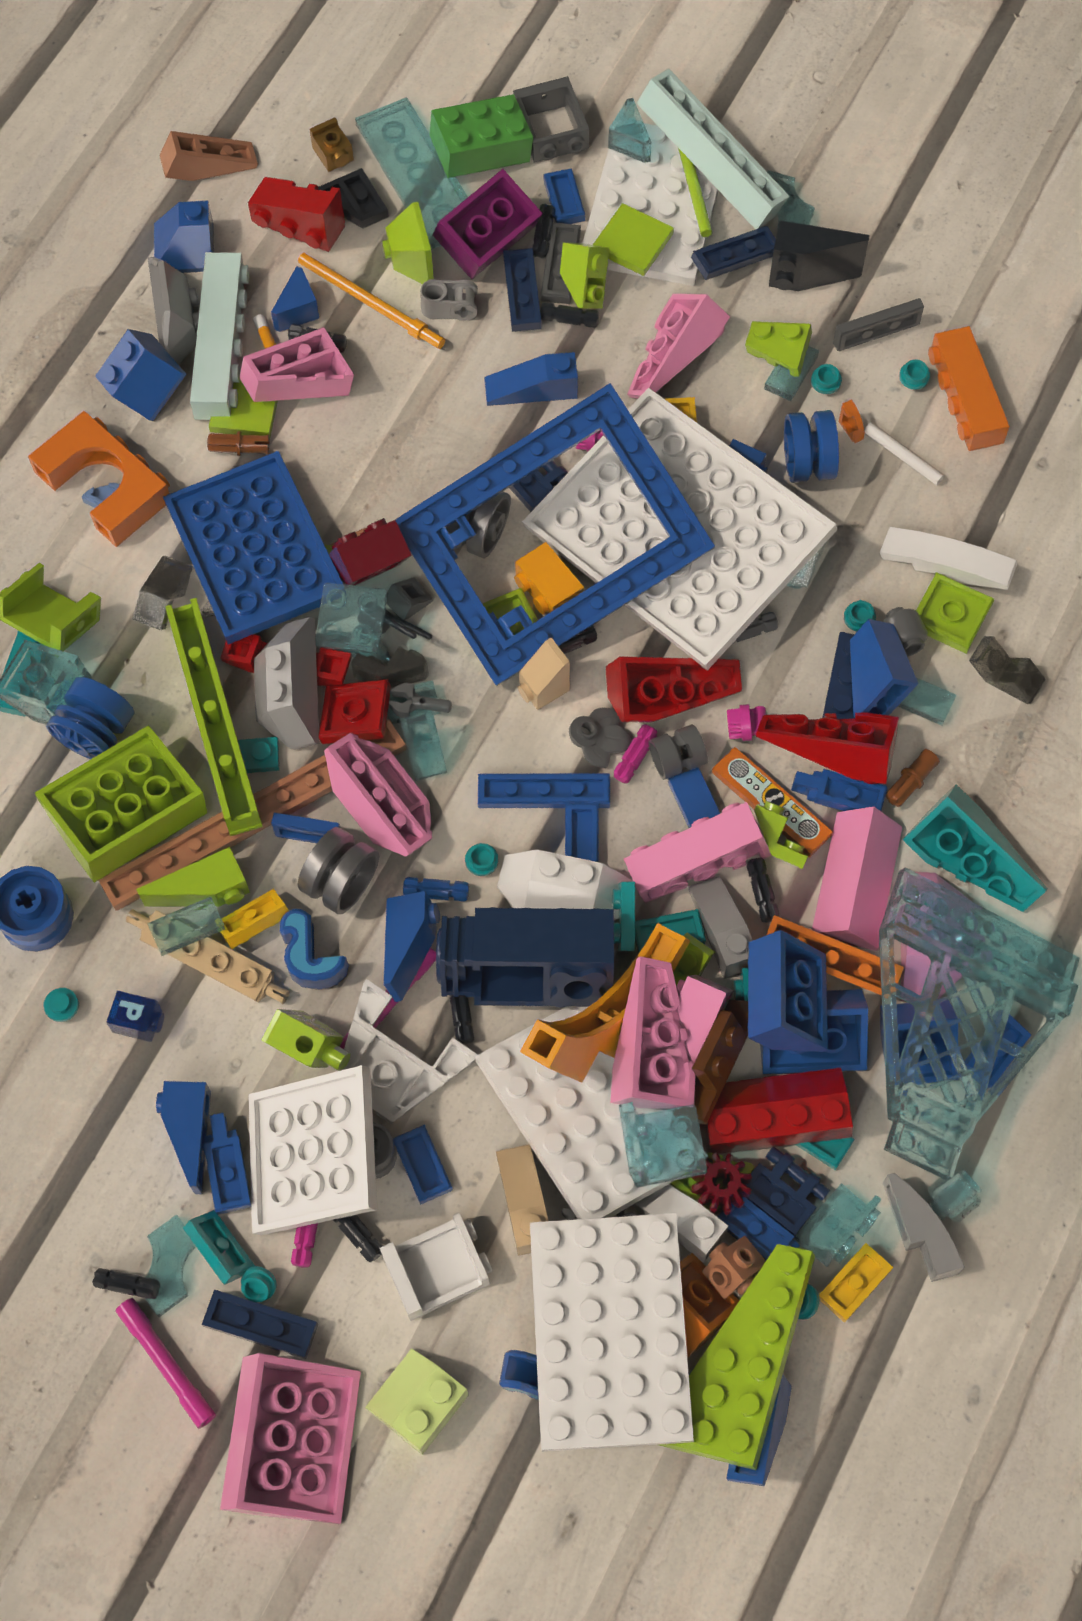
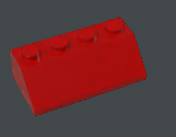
(780, 1111)

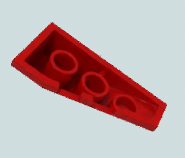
(661, 687)
(853, 747)

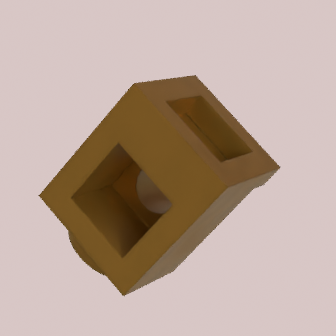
(331, 144)

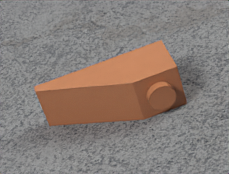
(201, 156)

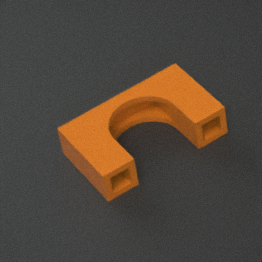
(89, 443)

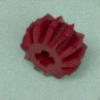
(722, 1197)

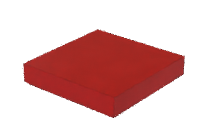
(355, 709)

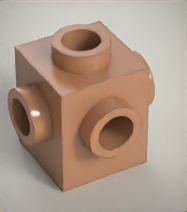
(733, 1267)

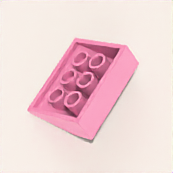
(291, 1439)

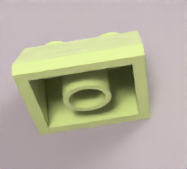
(417, 1400)

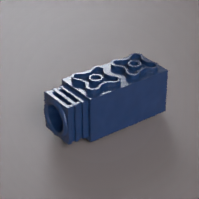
(527, 956)

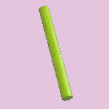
(696, 196)

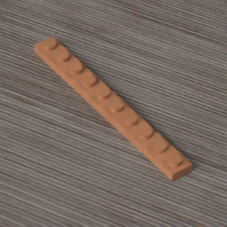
(213, 835)

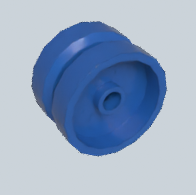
(811, 446)
(34, 909)

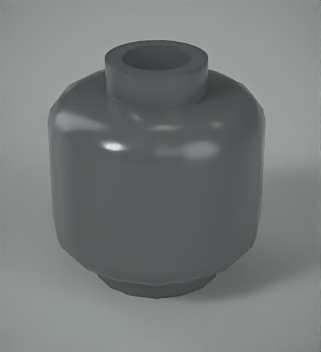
(909, 629)

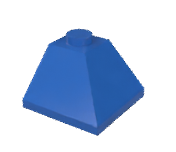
(185, 236)

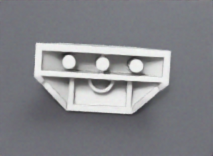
(557, 881)

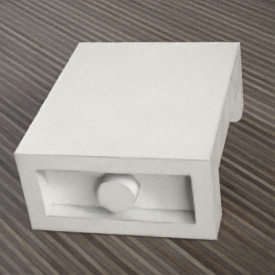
(437, 1267)

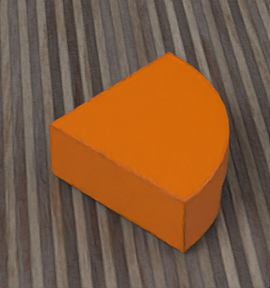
(851, 421)

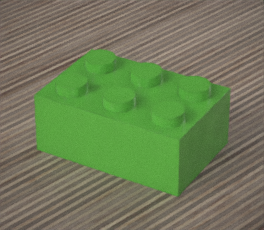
(480, 136)

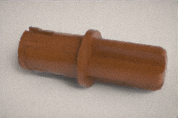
(238, 443)
(912, 778)

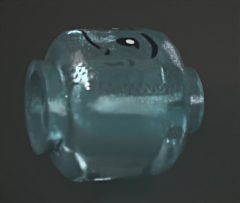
(954, 1196)

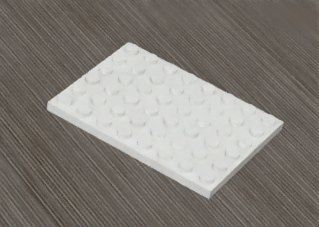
(755, 522)

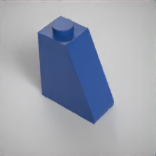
(879, 669)

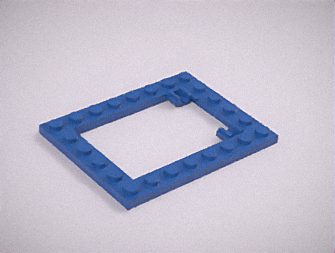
(434, 547)

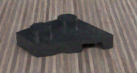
(359, 199)

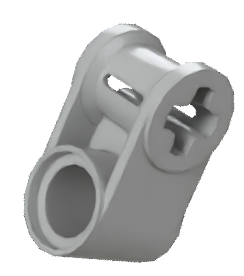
(448, 299)

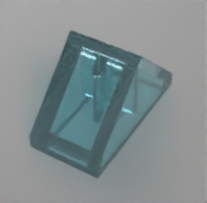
(629, 133)
(423, 745)

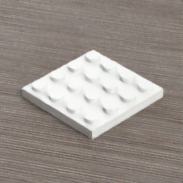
(312, 1151)

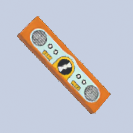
(757, 787)

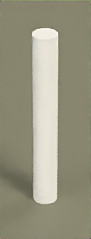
(903, 453)

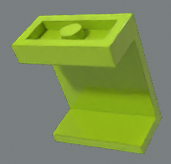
(46, 613)

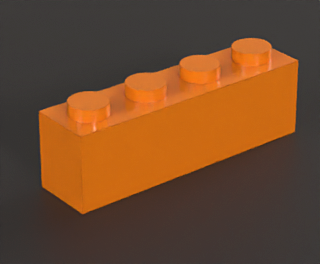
(968, 388)
(841, 958)

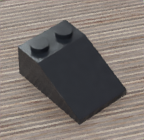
(815, 256)

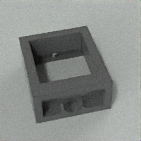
(557, 94)

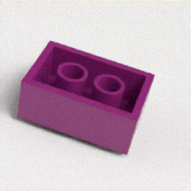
(487, 224)

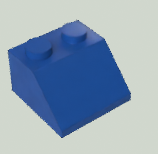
(140, 373)
(905, 1015)

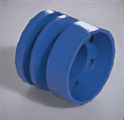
(90, 718)

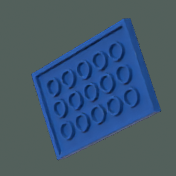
(252, 546)

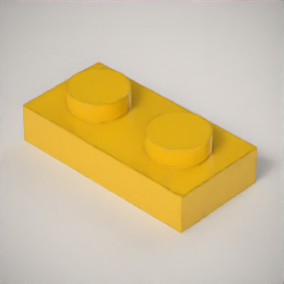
(253, 918)
(855, 1282)

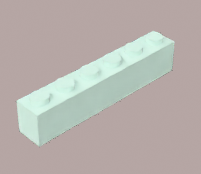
(712, 149)
(218, 335)

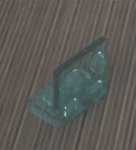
(352, 620)
(662, 1144)
(836, 1223)

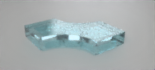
(794, 208)
(170, 1251)

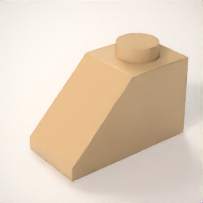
(545, 675)

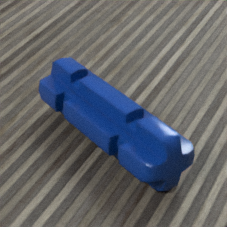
(437, 888)

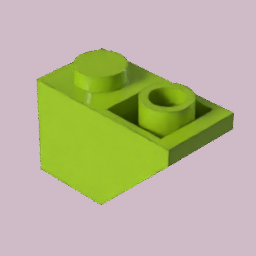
(585, 273)

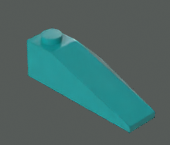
(968, 844)

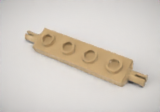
(218, 963)

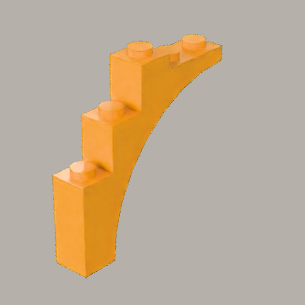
(573, 1043)

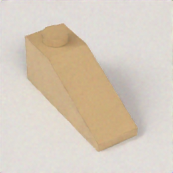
(522, 1193)

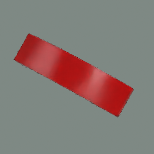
(330, 664)

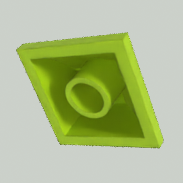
(409, 245)

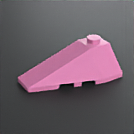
(684, 331)
(651, 1050)

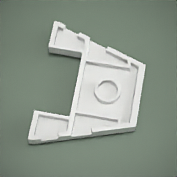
(397, 1075)

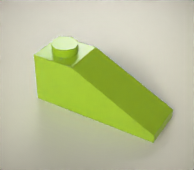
(212, 876)

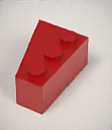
(298, 211)

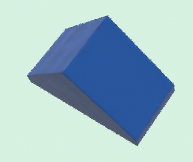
(295, 303)

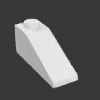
(697, 1227)

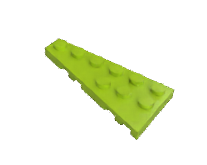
(744, 1364)

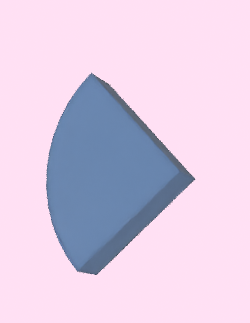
(96, 496)

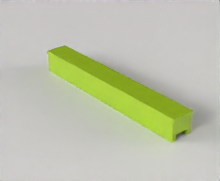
(214, 719)

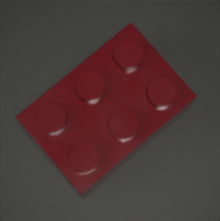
(371, 553)

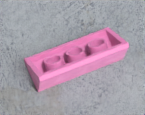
(857, 877)

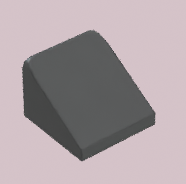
(407, 598)

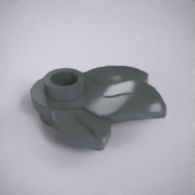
(604, 738)

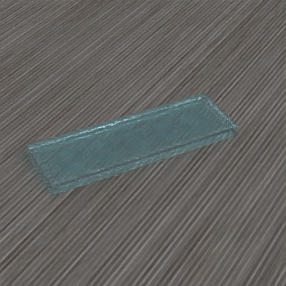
(411, 162)

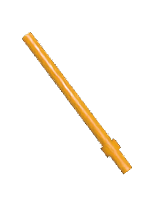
(415, 327)

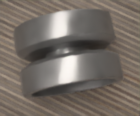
(487, 523)
(338, 870)

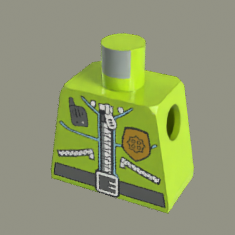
(306, 1040)

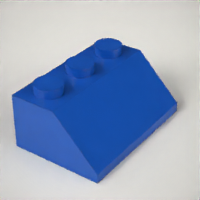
(787, 994)
(845, 1035)

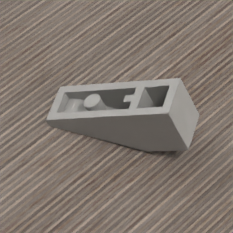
(723, 925)

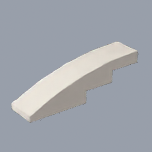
(950, 557)

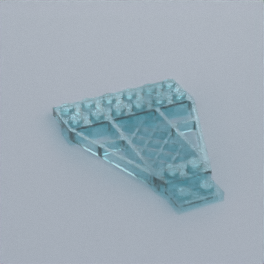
(986, 951)

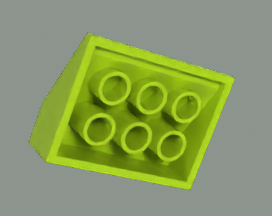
(122, 803)

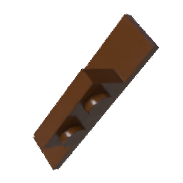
(719, 1056)

